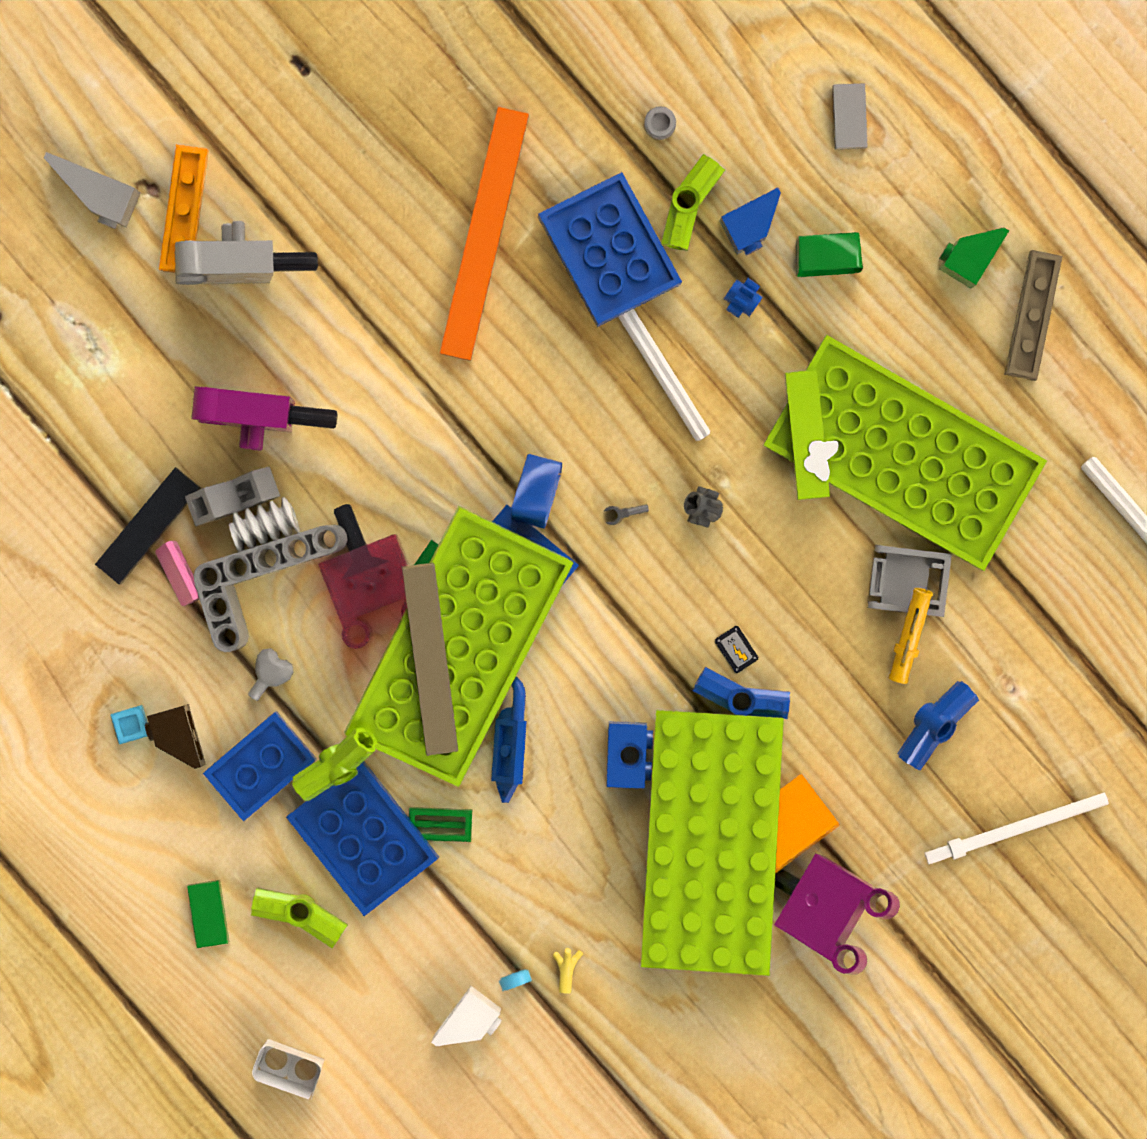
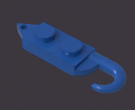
(510, 744)

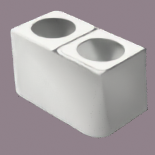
(276, 1079)

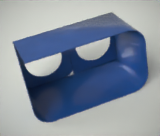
(536, 491)

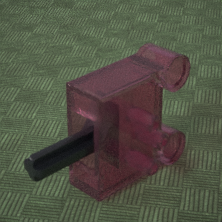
(364, 576)

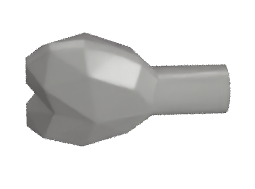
(270, 672)

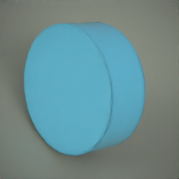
(515, 979)

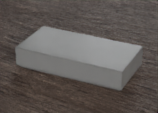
(849, 116)

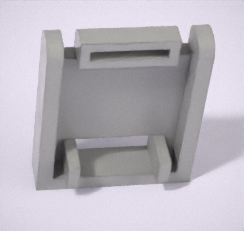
(901, 572)

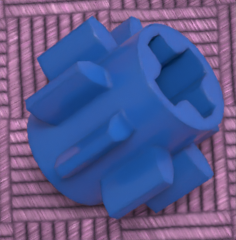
(743, 298)

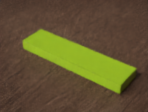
(805, 428)

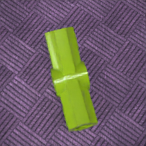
(698, 185)
(335, 764)
(279, 907)

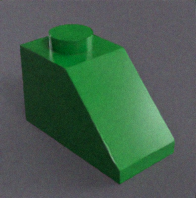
(971, 255)

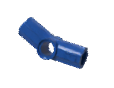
(762, 701)
(936, 724)

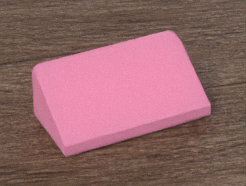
(178, 572)

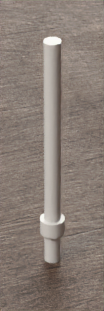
(958, 848)

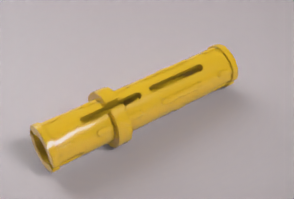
(900, 671)

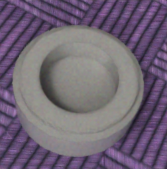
(660, 123)

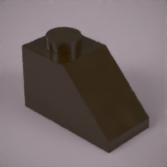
(176, 735)

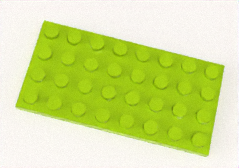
(915, 455)
(491, 608)
(712, 843)

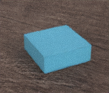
(129, 724)

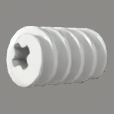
(262, 524)

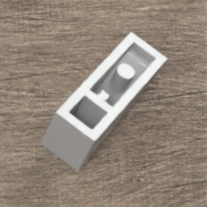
(102, 195)

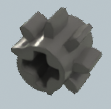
(703, 506)

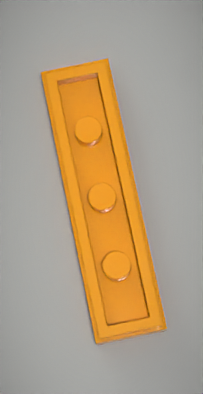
(183, 201)

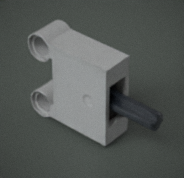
(235, 259)

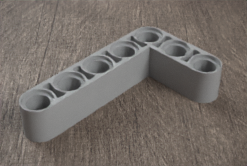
(256, 566)

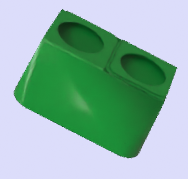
(828, 254)

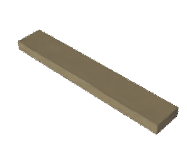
(430, 658)

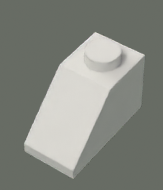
(469, 1020)

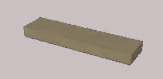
(1033, 315)

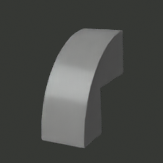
(232, 496)

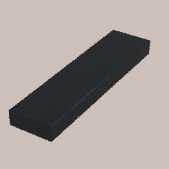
(147, 526)

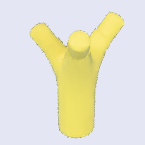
(566, 968)

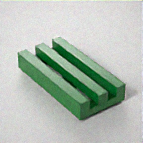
(467, 825)

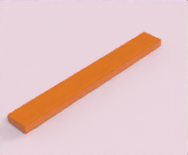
(484, 233)

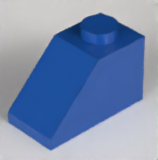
(751, 222)

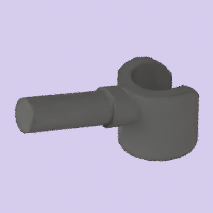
(626, 512)

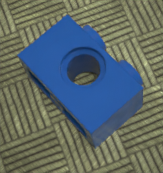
(628, 774)

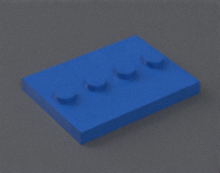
(609, 249)
(363, 839)

